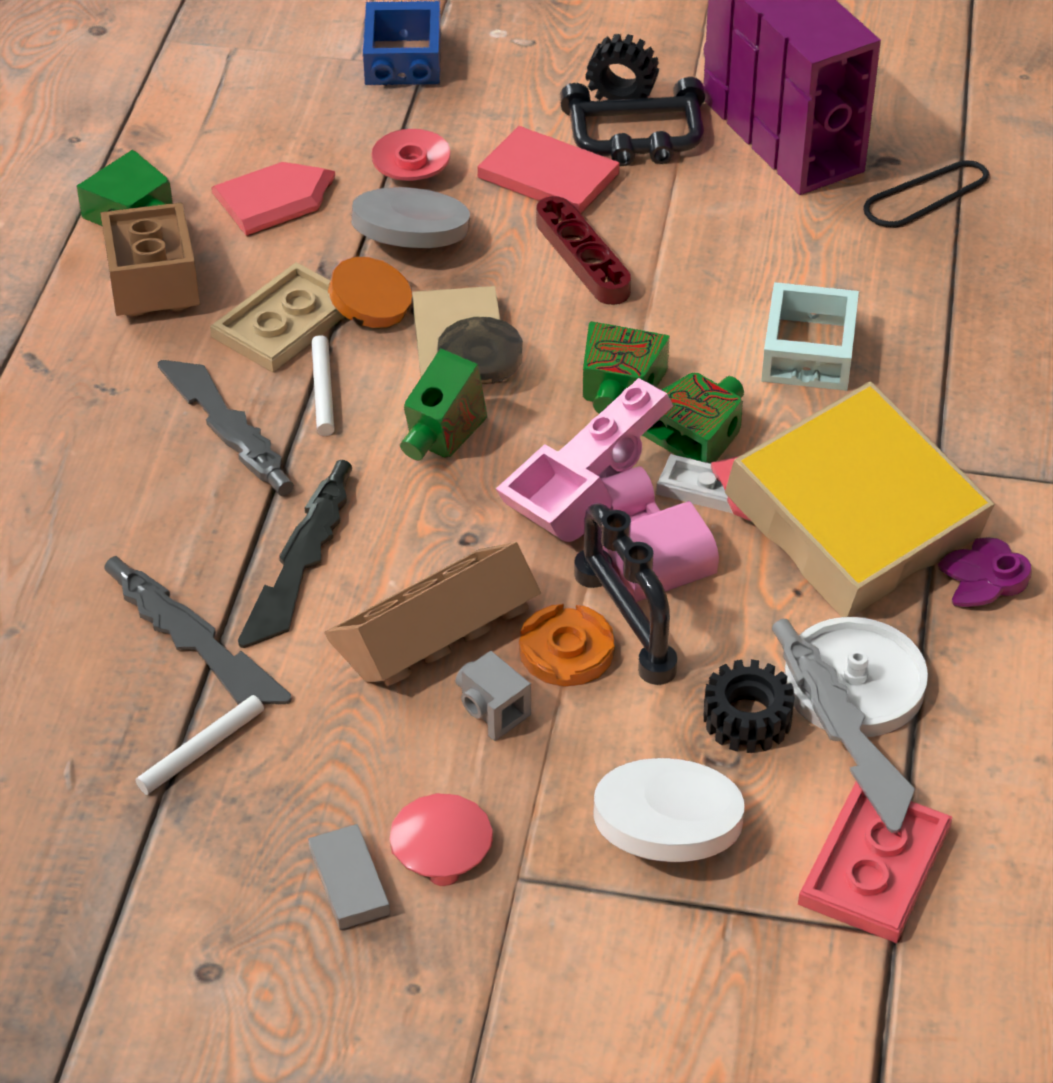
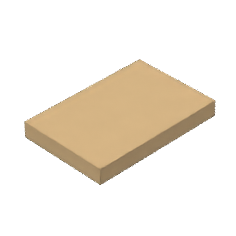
(441, 308)
(279, 318)

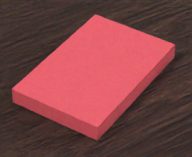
(547, 168)
(873, 874)

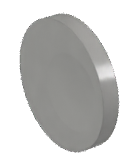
(410, 217)

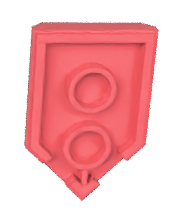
(273, 195)

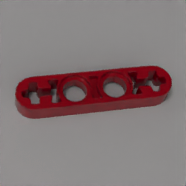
(591, 246)

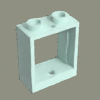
(786, 358)

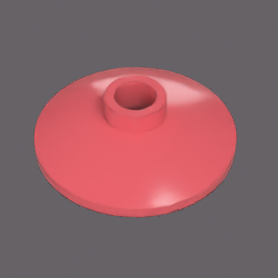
(411, 154)

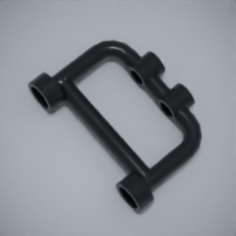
(687, 98)
(594, 569)

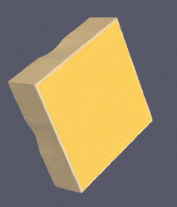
(858, 498)

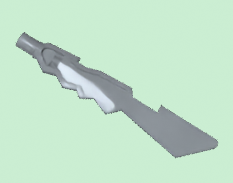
(842, 721)

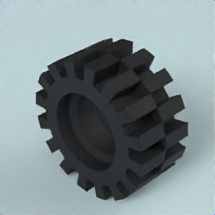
(627, 54)
(742, 726)

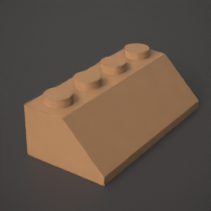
(436, 613)

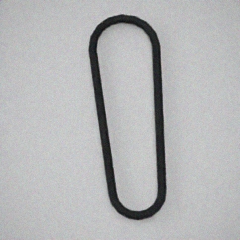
(984, 170)

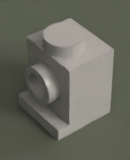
(494, 694)

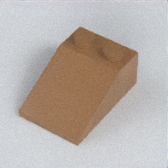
(150, 259)

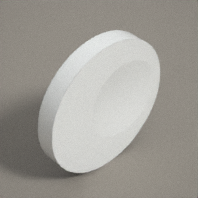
(877, 665)
(668, 809)

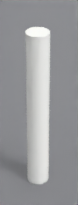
(322, 386)
(199, 744)

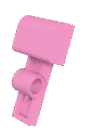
(561, 485)
(677, 535)

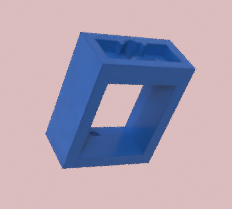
(402, 23)

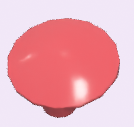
(441, 837)

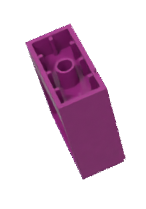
(794, 84)

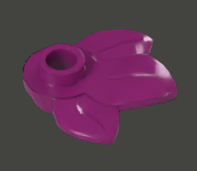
(986, 572)

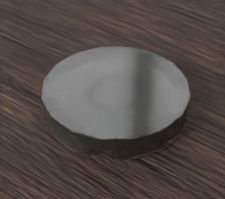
(488, 343)

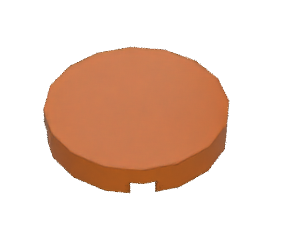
(370, 291)
(566, 645)

